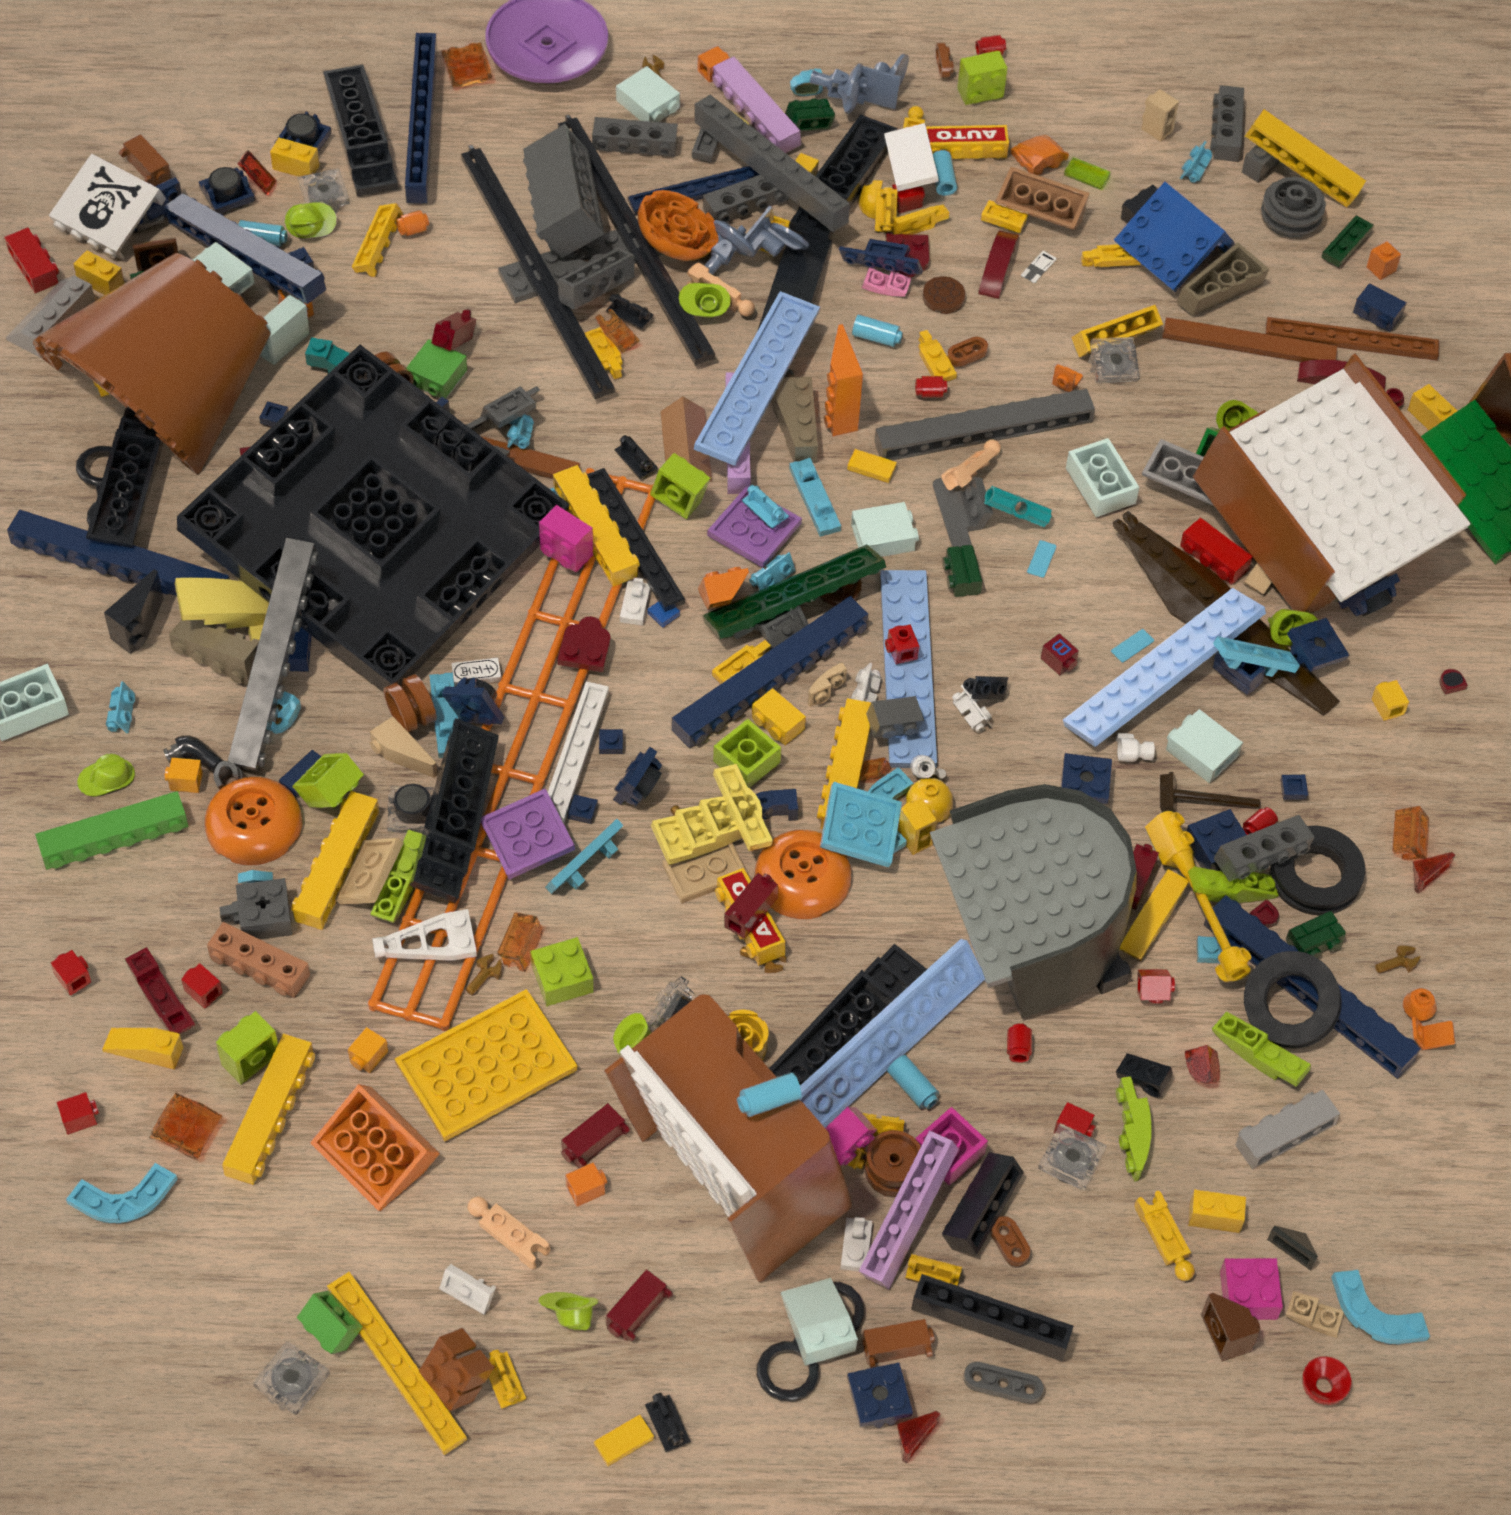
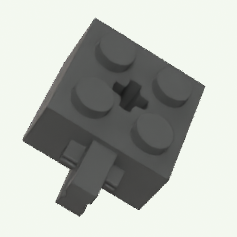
(261, 909)

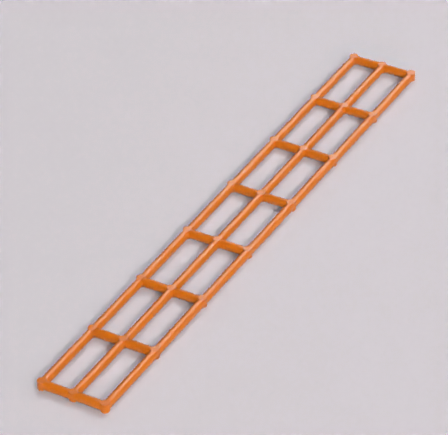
(507, 771)

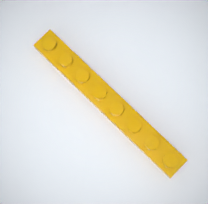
(398, 1365)

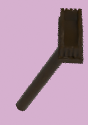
(1170, 794)

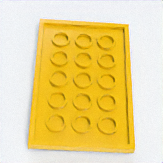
(485, 1064)

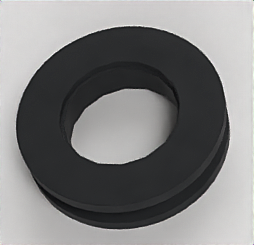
(1317, 899)
(1284, 965)

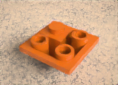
(720, 589)

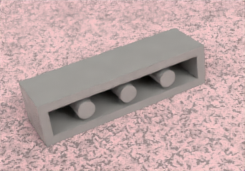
(1287, 1129)

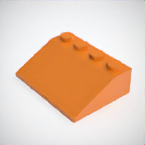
(844, 387)
(374, 1147)

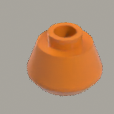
(1420, 1004)

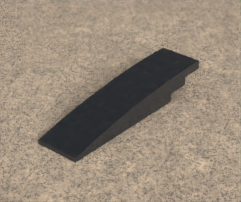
(360, 130)
(847, 170)
(800, 272)
(125, 482)
(455, 811)
(849, 1013)

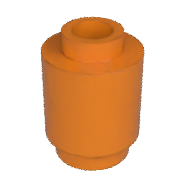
(412, 223)

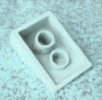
(819, 1321)

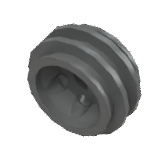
(1293, 207)

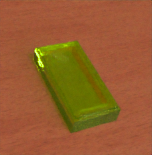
(1087, 173)

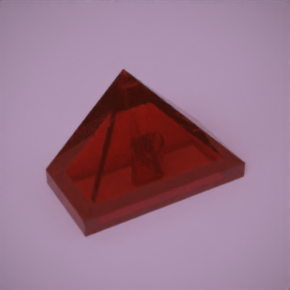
(257, 172)
(1429, 869)
(915, 1432)

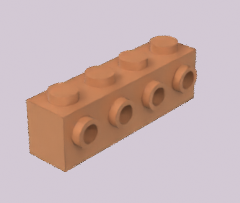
(258, 960)

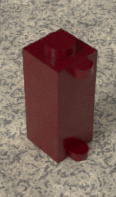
(454, 330)
(1145, 863)
(751, 905)
(593, 1136)
(636, 1305)

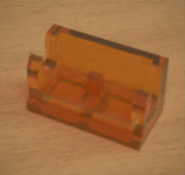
(618, 331)
(1411, 833)
(520, 938)

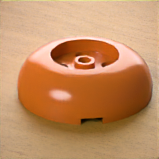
(676, 226)
(257, 842)
(797, 895)

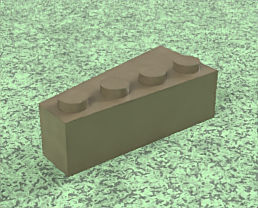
(1222, 280)
(796, 416)
(215, 648)

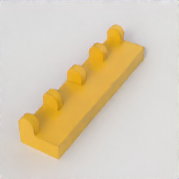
(376, 239)

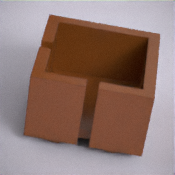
(456, 1379)

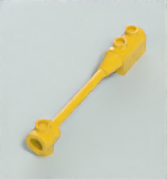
(1176, 852)

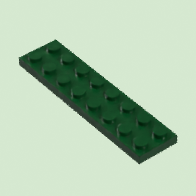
(794, 591)

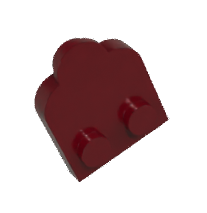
(918, 248)
(585, 645)

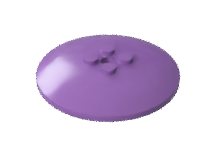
(522, 26)

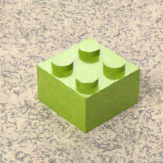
(982, 77)
(680, 485)
(750, 750)
(328, 780)
(562, 971)
(247, 1047)

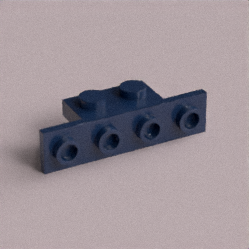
(883, 255)

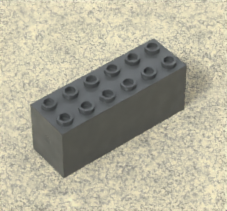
(562, 191)

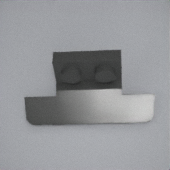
(507, 408)
(962, 510)
(778, 628)

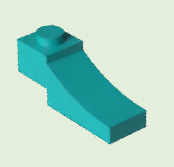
(324, 354)

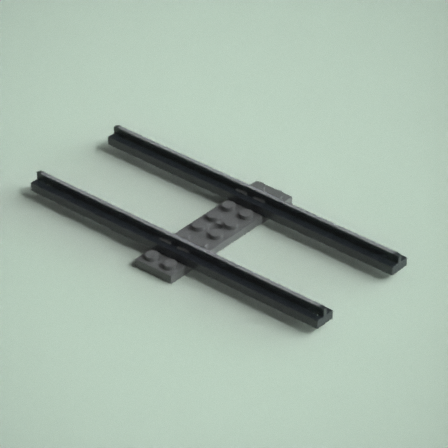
(539, 273)

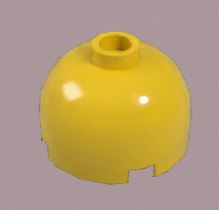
(935, 796)

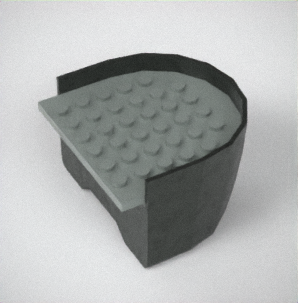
(1040, 889)

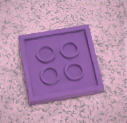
(748, 534)
(527, 834)

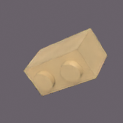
(1159, 114)

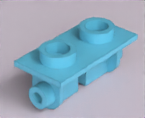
(1192, 167)
(520, 431)
(764, 507)
(775, 572)
(122, 700)

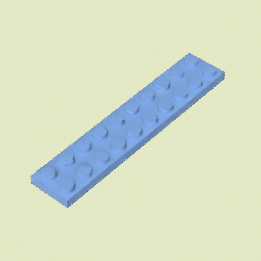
(756, 378)
(904, 603)
(1163, 667)
(892, 1033)

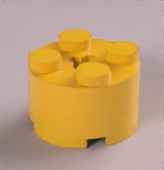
(752, 1030)

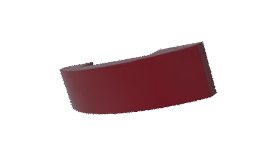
(997, 264)
(1316, 370)
(158, 992)

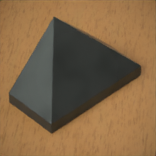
(1294, 1244)

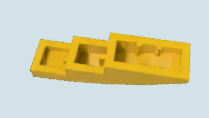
(1154, 915)

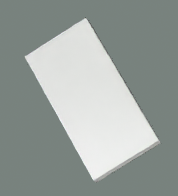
(911, 157)

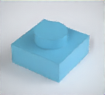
(254, 876)
(1207, 949)

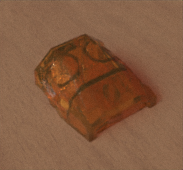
(466, 65)
(185, 1125)

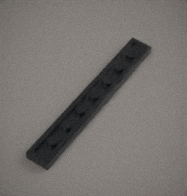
(651, 565)

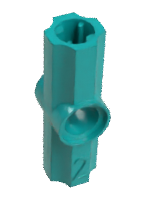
(1007, 502)

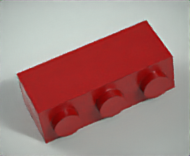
(32, 259)
(1215, 551)

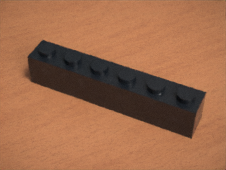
(992, 1317)

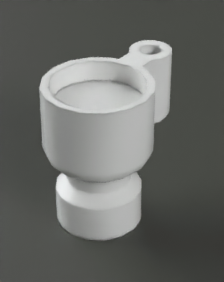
(1130, 748)
(924, 767)

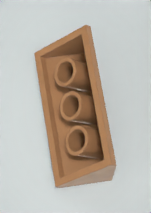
(1043, 198)
(680, 430)

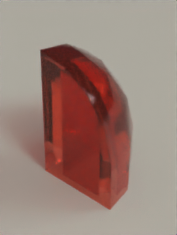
(1203, 1064)

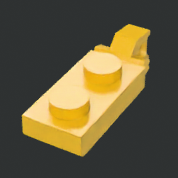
(920, 220)
(1107, 257)
(606, 352)
(935, 357)
(739, 661)

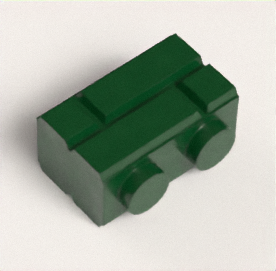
(811, 114)
(963, 571)
(1317, 935)

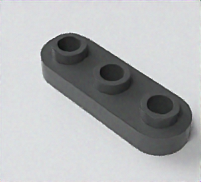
(1016, 1382)

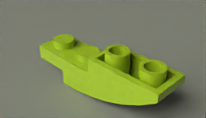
(397, 885)
(1216, 885)
(1258, 1051)
(1137, 1127)

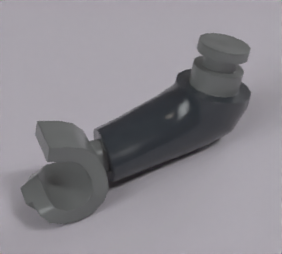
(193, 748)

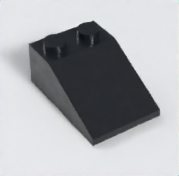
(134, 613)

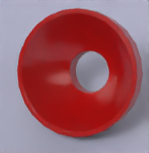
(1331, 1370)

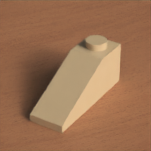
(401, 748)

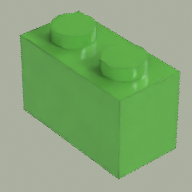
(329, 1322)

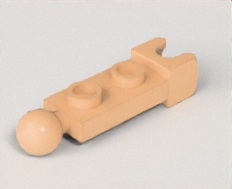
(701, 274)
(965, 471)
(509, 1231)

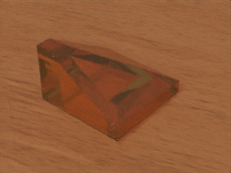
(875, 769)

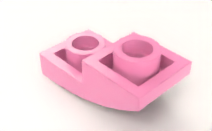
(881, 283)

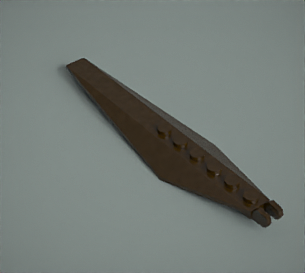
(1191, 587)

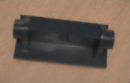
(629, 312)
(635, 457)
(987, 687)
(667, 1422)

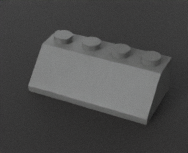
(60, 303)
(1175, 469)

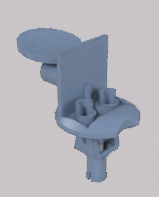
(865, 84)
(762, 234)

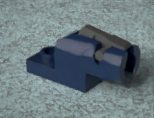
(156, 213)

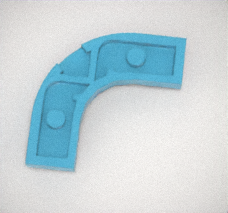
(893, 786)
(126, 1206)
(1362, 1313)

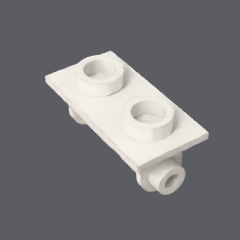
(867, 681)
(978, 717)

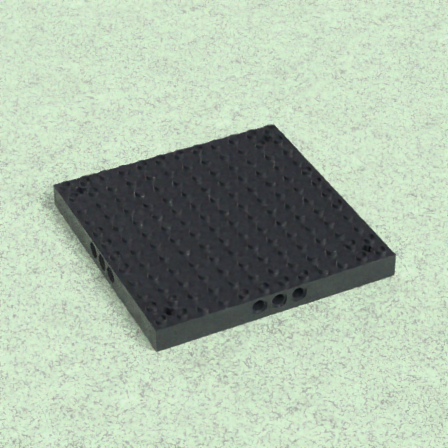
(400, 503)

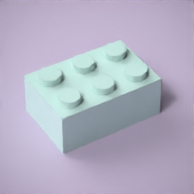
(1102, 477)
(29, 702)

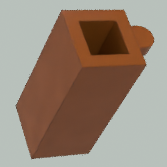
(146, 160)
(897, 1342)

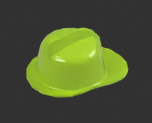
(310, 220)
(704, 299)
(1233, 413)
(1285, 620)
(106, 775)
(630, 1031)
(570, 1309)

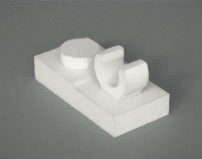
(635, 602)
(855, 1243)
(467, 1289)

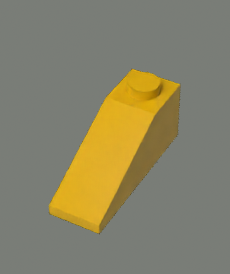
(145, 1045)

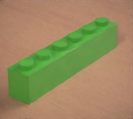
(111, 830)

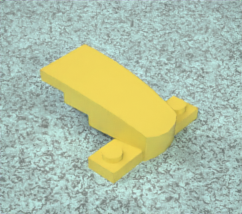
(222, 603)
(714, 821)

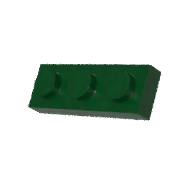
(1347, 241)

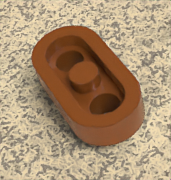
(945, 66)
(965, 353)
(1012, 1242)

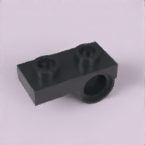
(1147, 1073)

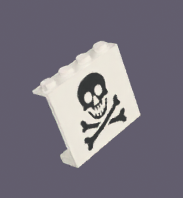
(104, 206)

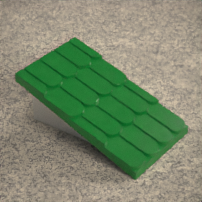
(1482, 468)

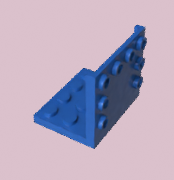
(1171, 236)

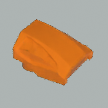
(1039, 154)

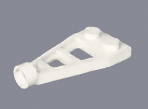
(459, 934)

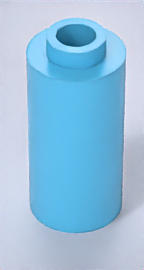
(945, 171)
(271, 233)
(877, 331)
(913, 1082)
(769, 1095)

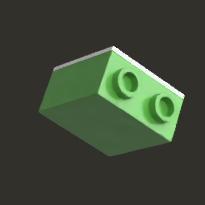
(437, 369)

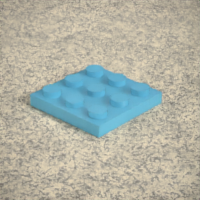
(861, 824)

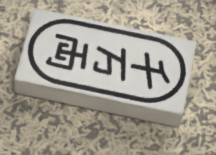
(485, 670)

